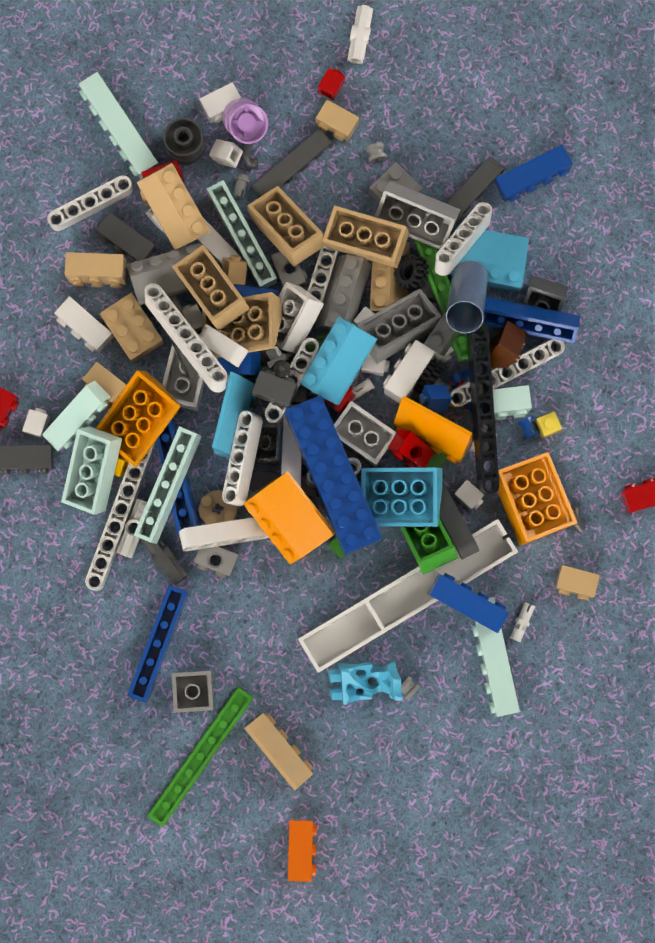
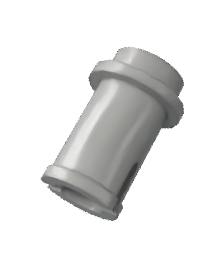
(240, 186)

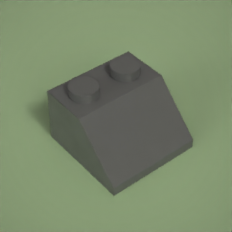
(545, 294)

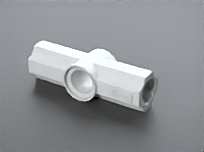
(360, 34)
(129, 542)

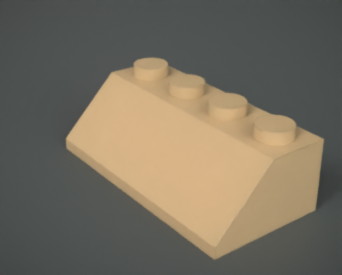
(173, 206)
(383, 287)
(279, 751)

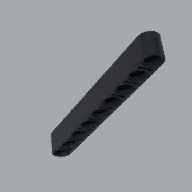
(479, 417)

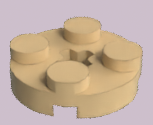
(209, 502)

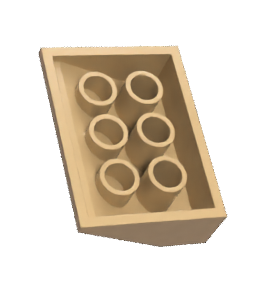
(255, 328)

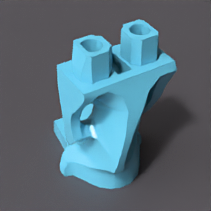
(356, 676)

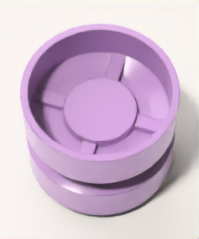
(245, 120)

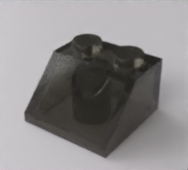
(270, 444)

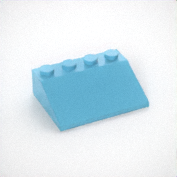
(502, 257)
(236, 400)
(403, 495)

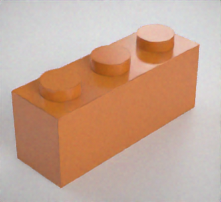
(301, 850)

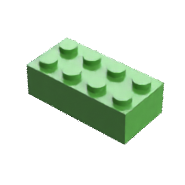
(430, 546)

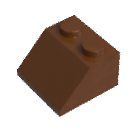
(506, 346)

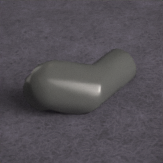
(246, 155)
(579, 527)

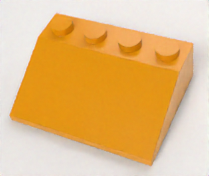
(139, 416)
(433, 430)
(534, 499)
(289, 518)

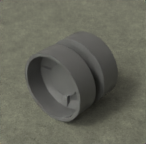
(184, 141)

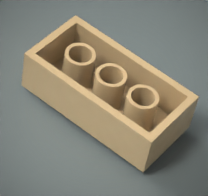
(286, 225)
(365, 236)
(211, 287)

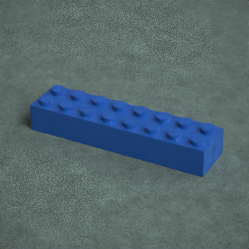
(332, 475)

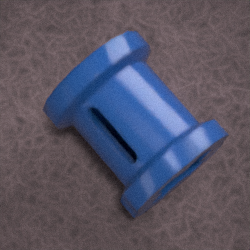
(528, 427)

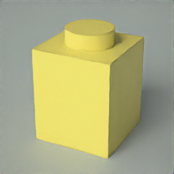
(548, 425)

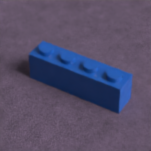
(532, 173)
(468, 603)

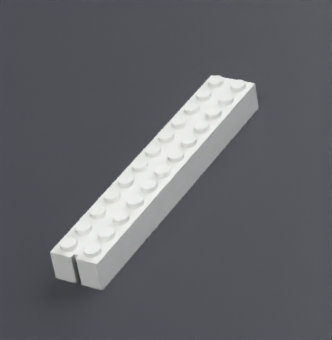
(400, 601)

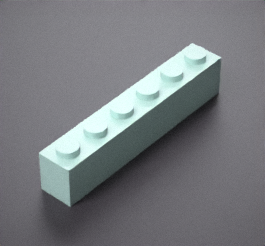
(118, 125)
(242, 235)
(167, 485)
(496, 669)

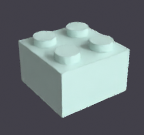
(511, 402)

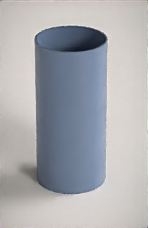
(467, 297)

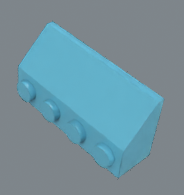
(338, 361)

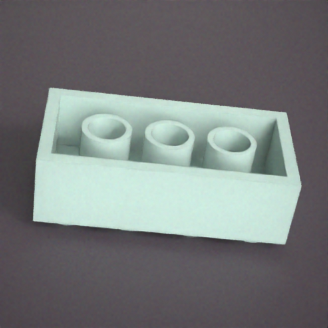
(91, 470)

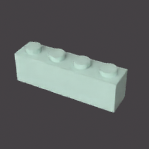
(76, 416)

